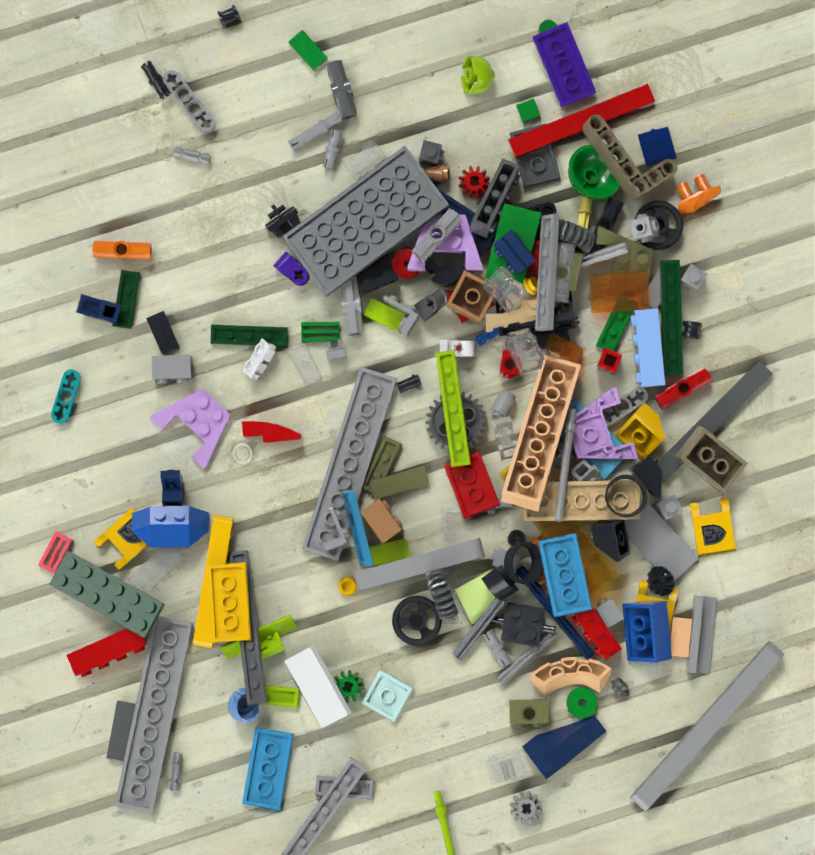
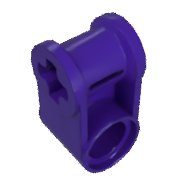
(290, 267)

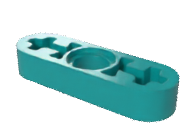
(56, 408)

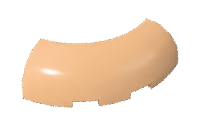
(570, 672)

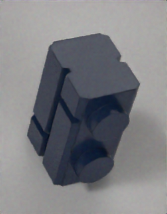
(514, 252)

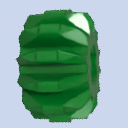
(341, 684)

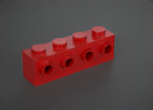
(597, 632)
(106, 650)

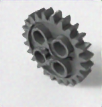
(473, 426)

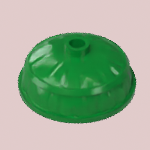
(587, 163)

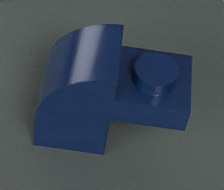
(98, 309)
(172, 488)

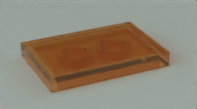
(619, 291)

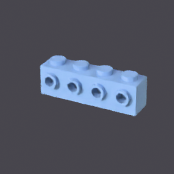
(649, 348)

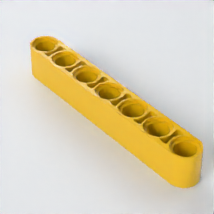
(217, 554)

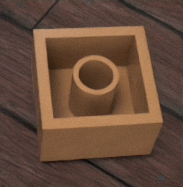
(470, 298)
(381, 520)

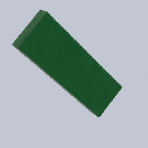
(127, 298)

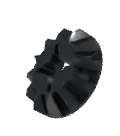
(663, 575)

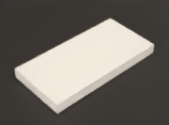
(317, 686)

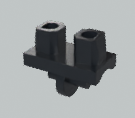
(275, 224)

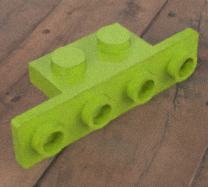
(269, 638)

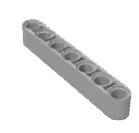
(419, 564)

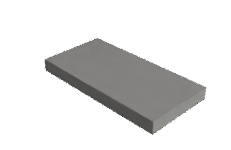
(659, 542)

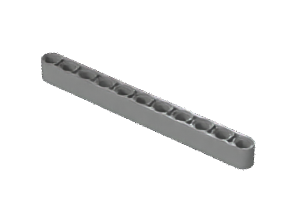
(707, 726)

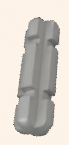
(191, 155)
(174, 774)

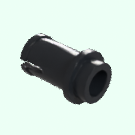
(409, 383)

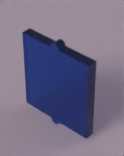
(656, 146)

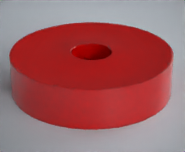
(399, 266)

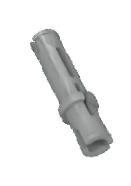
(315, 131)

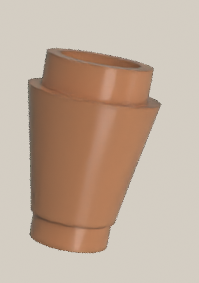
(438, 173)

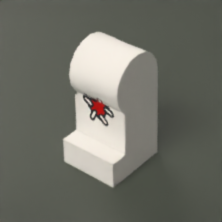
(462, 349)

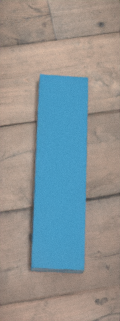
(357, 528)

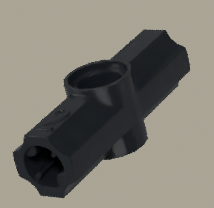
(609, 214)

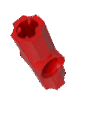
(672, 394)

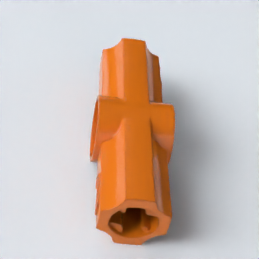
(109, 249)

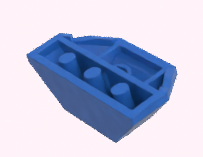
(170, 526)

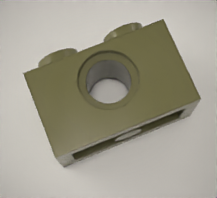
(517, 709)

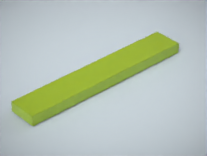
(452, 408)

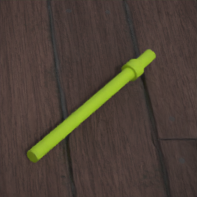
(441, 811)

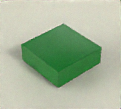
(528, 110)

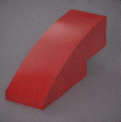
(269, 431)

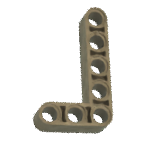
(624, 161)

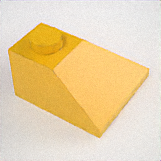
(643, 430)

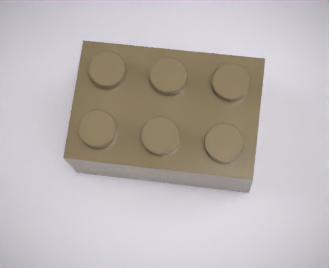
(711, 459)

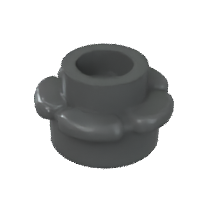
(619, 686)

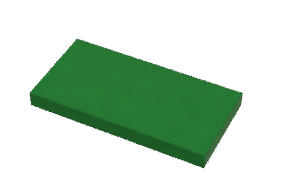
(525, 225)

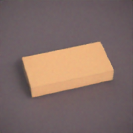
(680, 636)

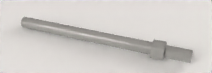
(569, 429)

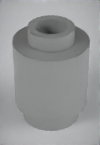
(503, 404)

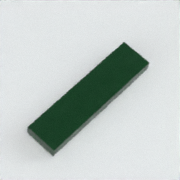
(248, 335)

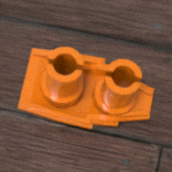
(692, 202)

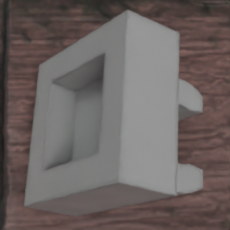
(335, 352)

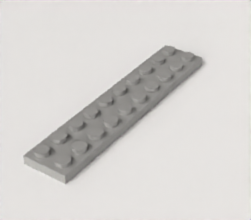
(350, 457)
(153, 714)

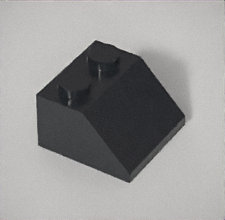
(650, 473)
(611, 538)

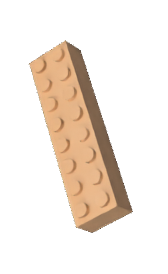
(540, 433)

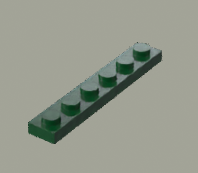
(671, 317)

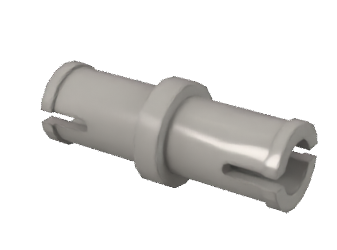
(332, 149)
(497, 648)

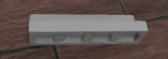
(701, 634)

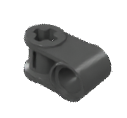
(432, 304)

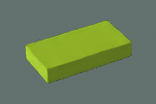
(384, 314)
(389, 552)
(282, 696)

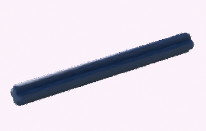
(563, 623)

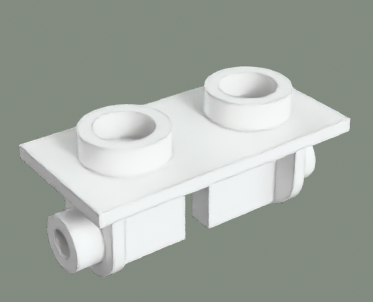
(263, 351)

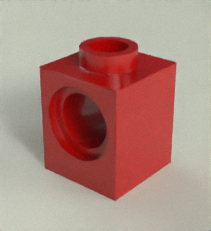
(509, 374)

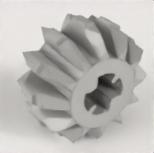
(526, 815)

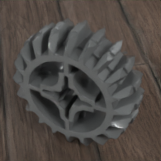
(576, 235)
(441, 594)

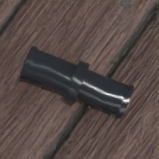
(155, 80)

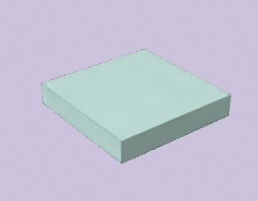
(387, 695)

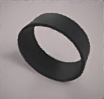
(642, 487)
(536, 563)

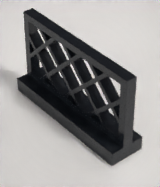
(561, 320)

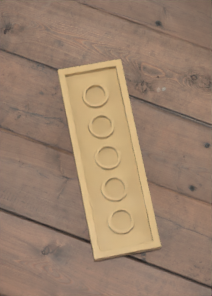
(587, 501)

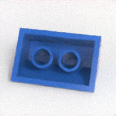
(647, 631)

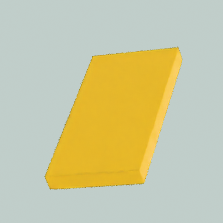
(229, 602)

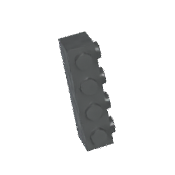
(494, 198)

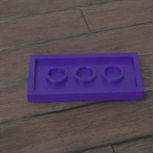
(564, 64)

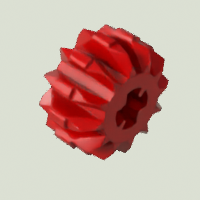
(467, 181)

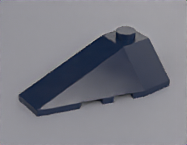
(559, 746)

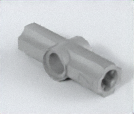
(445, 226)
(352, 307)

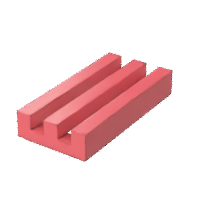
(62, 537)

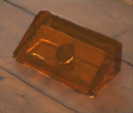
(564, 349)

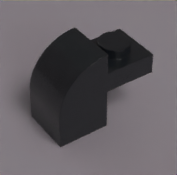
(444, 276)
(499, 583)

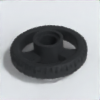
(672, 234)
(399, 622)

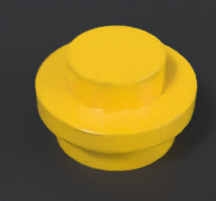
(531, 285)
(347, 586)

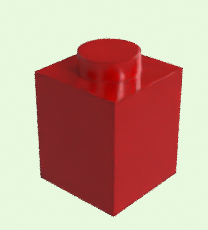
(609, 361)

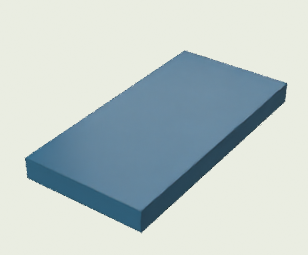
(564, 575)
(267, 768)

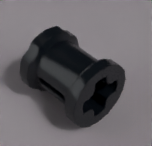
(229, 15)
(519, 533)

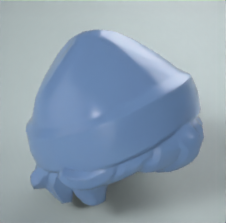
(239, 709)

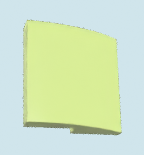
(475, 598)

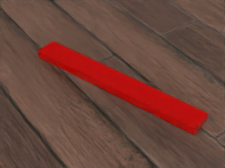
(573, 123)

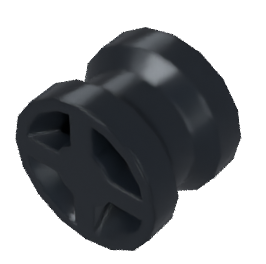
(691, 329)

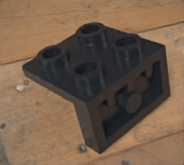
(377, 275)

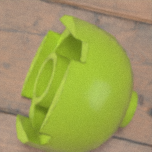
(477, 75)

